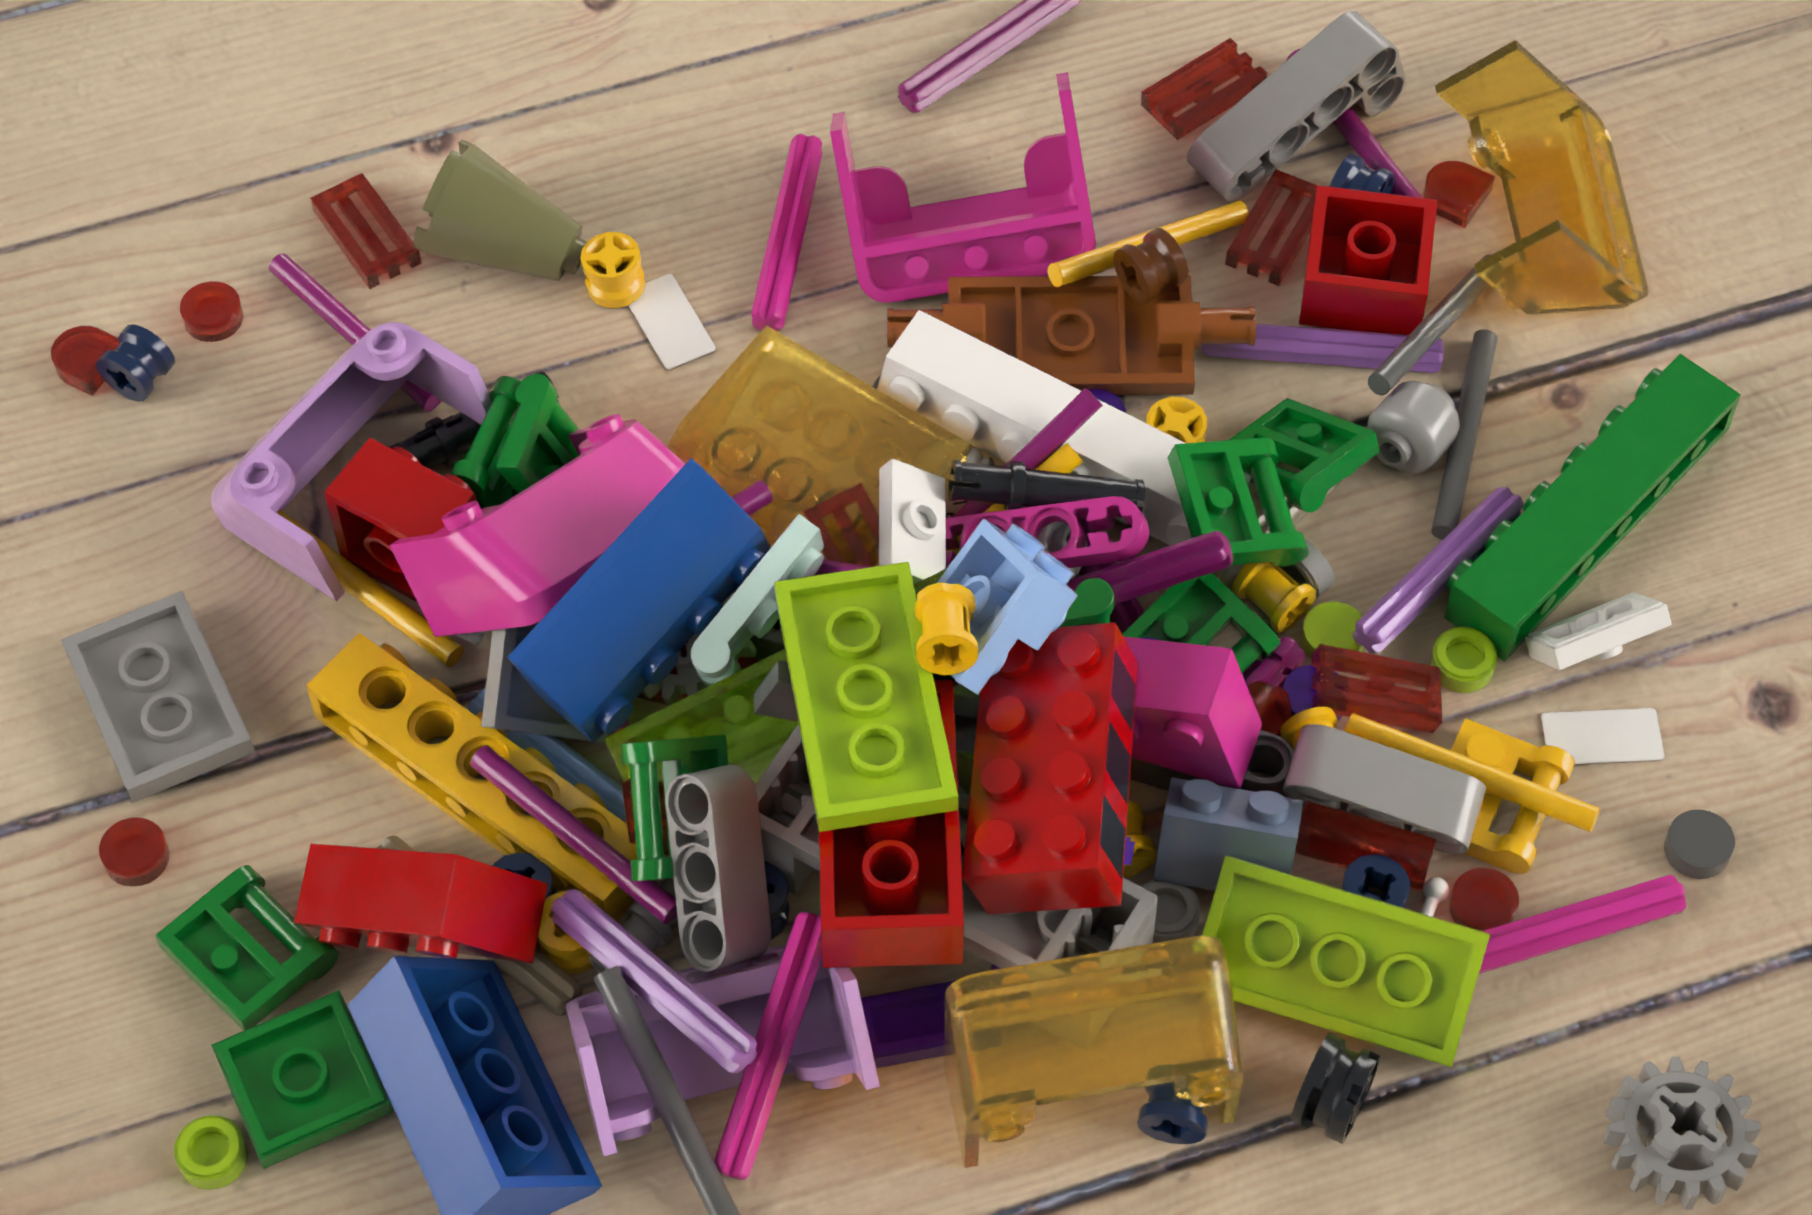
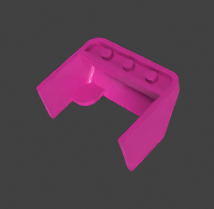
(1011, 232)
(522, 556)

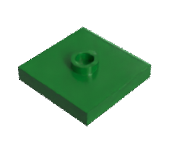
(302, 1079)

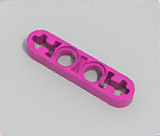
(1097, 512)

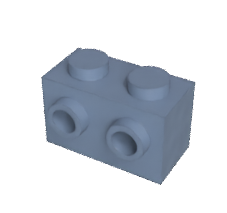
(1216, 821)

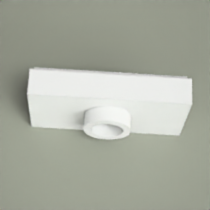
(912, 519)
(1598, 631)

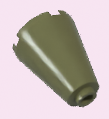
(496, 220)

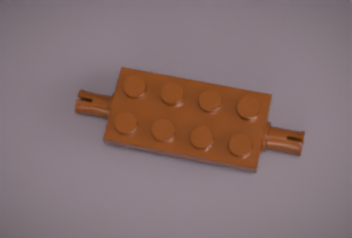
(1089, 329)

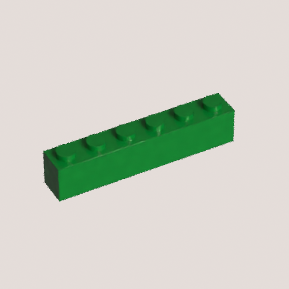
(1591, 504)

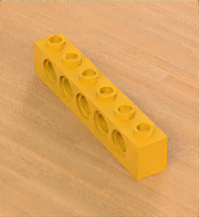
(367, 676)

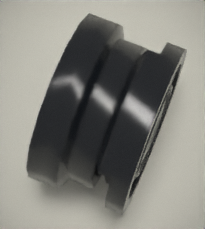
(1335, 1088)

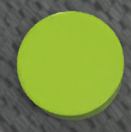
(1330, 625)
(1464, 659)
(210, 1152)

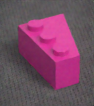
(1193, 710)

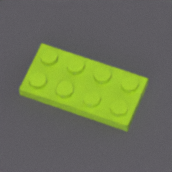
(863, 698)
(1345, 960)

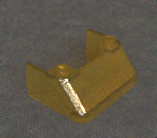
(1559, 186)
(1090, 1031)

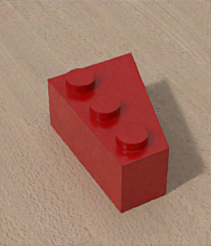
(419, 901)

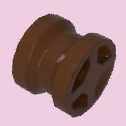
(1150, 265)

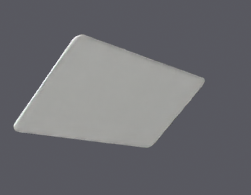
(671, 323)
(1605, 735)

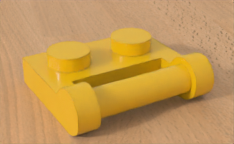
(1548, 767)

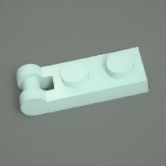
(754, 604)

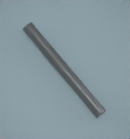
(1427, 333)
(1462, 449)
(665, 1093)

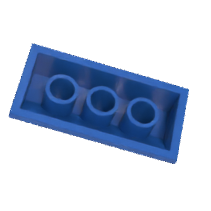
(641, 603)
(471, 1089)

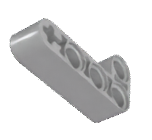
(1298, 101)

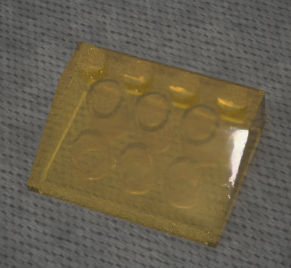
(806, 436)

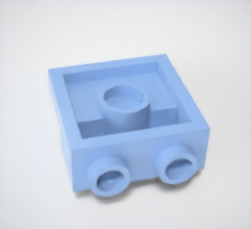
(1016, 594)

